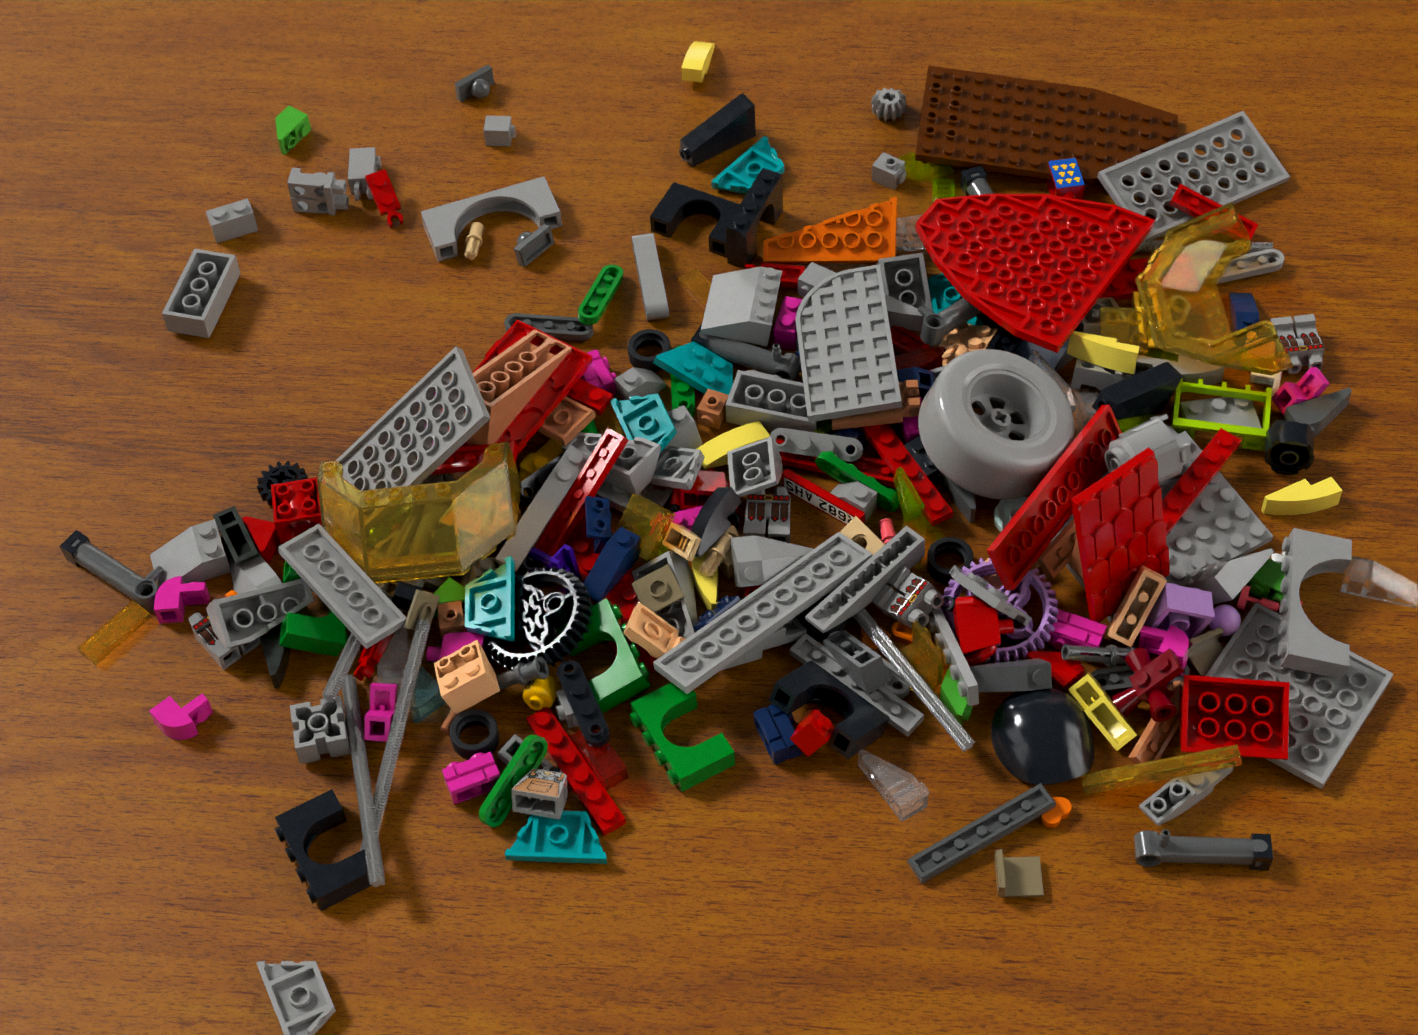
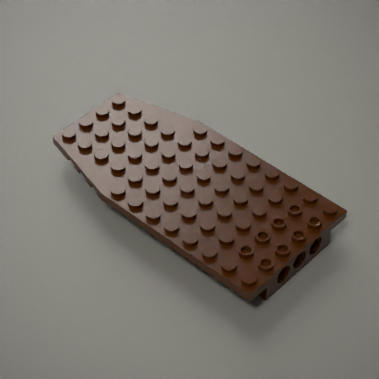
(1026, 123)

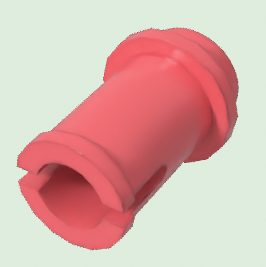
(886, 529)

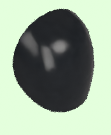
(1043, 736)

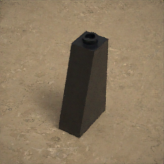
(720, 132)
(1141, 393)

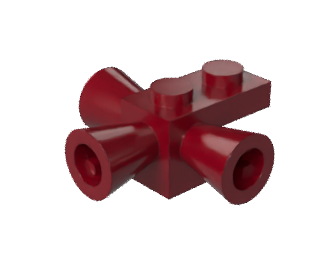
(1150, 683)

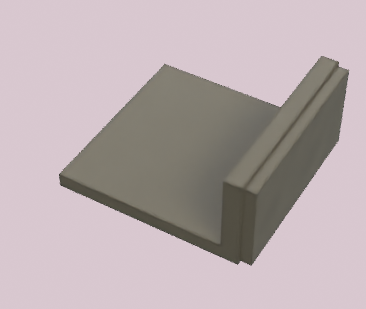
(658, 589)
(422, 608)
(1205, 650)
(1018, 876)

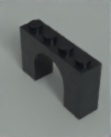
(683, 202)
(760, 203)
(815, 685)
(299, 828)

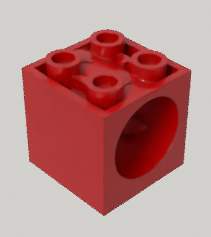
(295, 507)

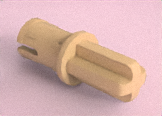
(474, 240)
(716, 555)

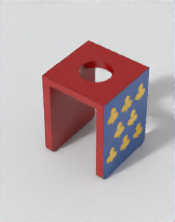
(1066, 179)

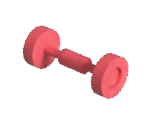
(1244, 597)

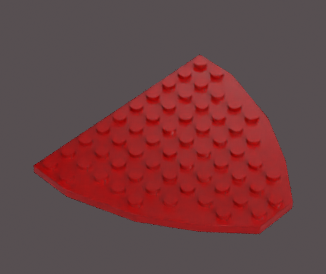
(1031, 257)

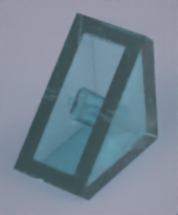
(426, 696)

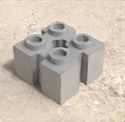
(320, 730)

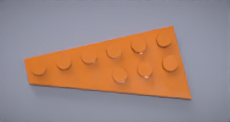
(846, 238)

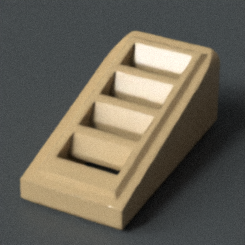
(681, 541)

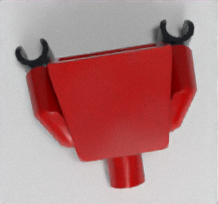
(704, 485)
(977, 627)

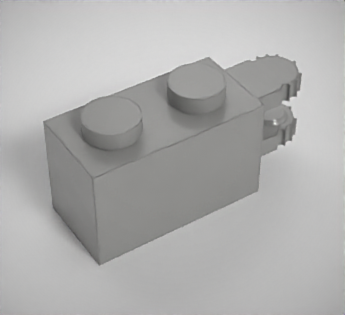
(361, 163)

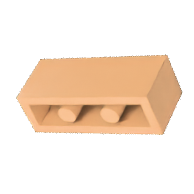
(1136, 606)

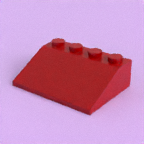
(1234, 712)

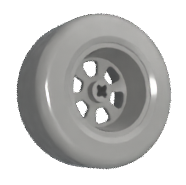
(976, 447)

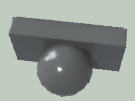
(475, 84)
(533, 244)

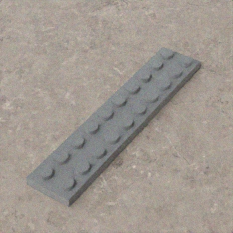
(761, 613)

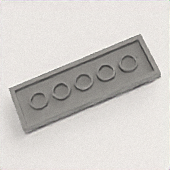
(342, 586)

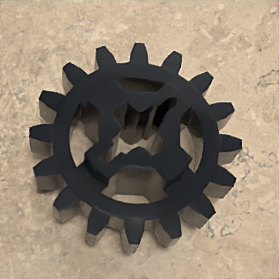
(277, 475)

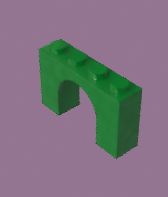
(311, 634)
(627, 673)
(684, 764)

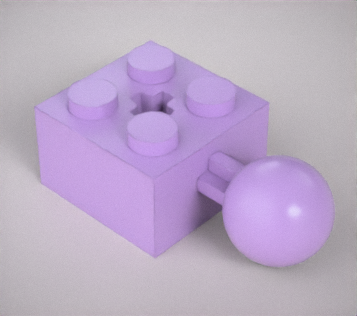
(1191, 612)

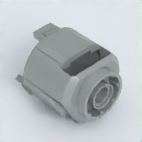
(1156, 437)

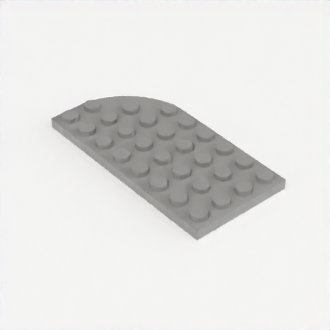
(847, 346)

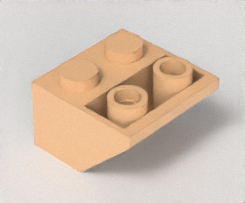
(466, 677)

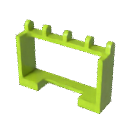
(1252, 437)

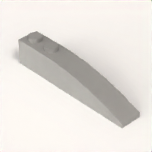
(899, 313)
(543, 507)
(866, 582)

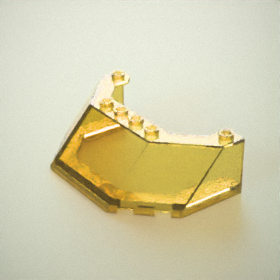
(1186, 304)
(423, 527)

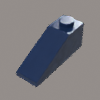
(1242, 310)
(613, 563)

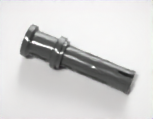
(1109, 655)
(524, 673)

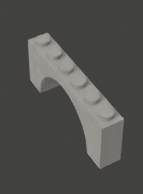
(527, 198)
(1303, 644)

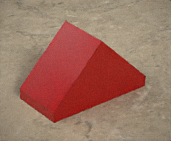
(263, 536)

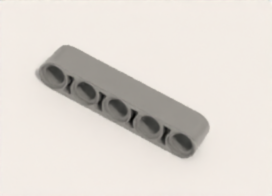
(650, 276)

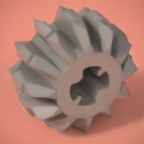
(888, 104)

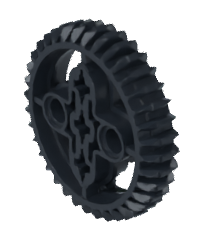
(560, 609)

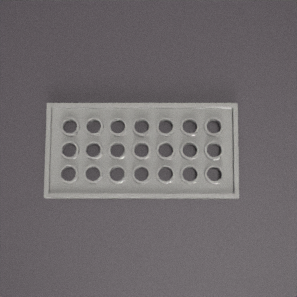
(1185, 147)
(392, 437)

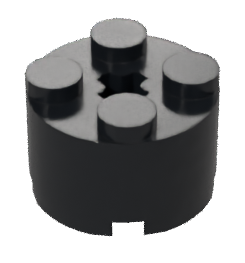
(1289, 447)

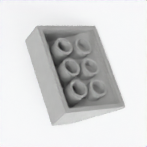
(742, 305)

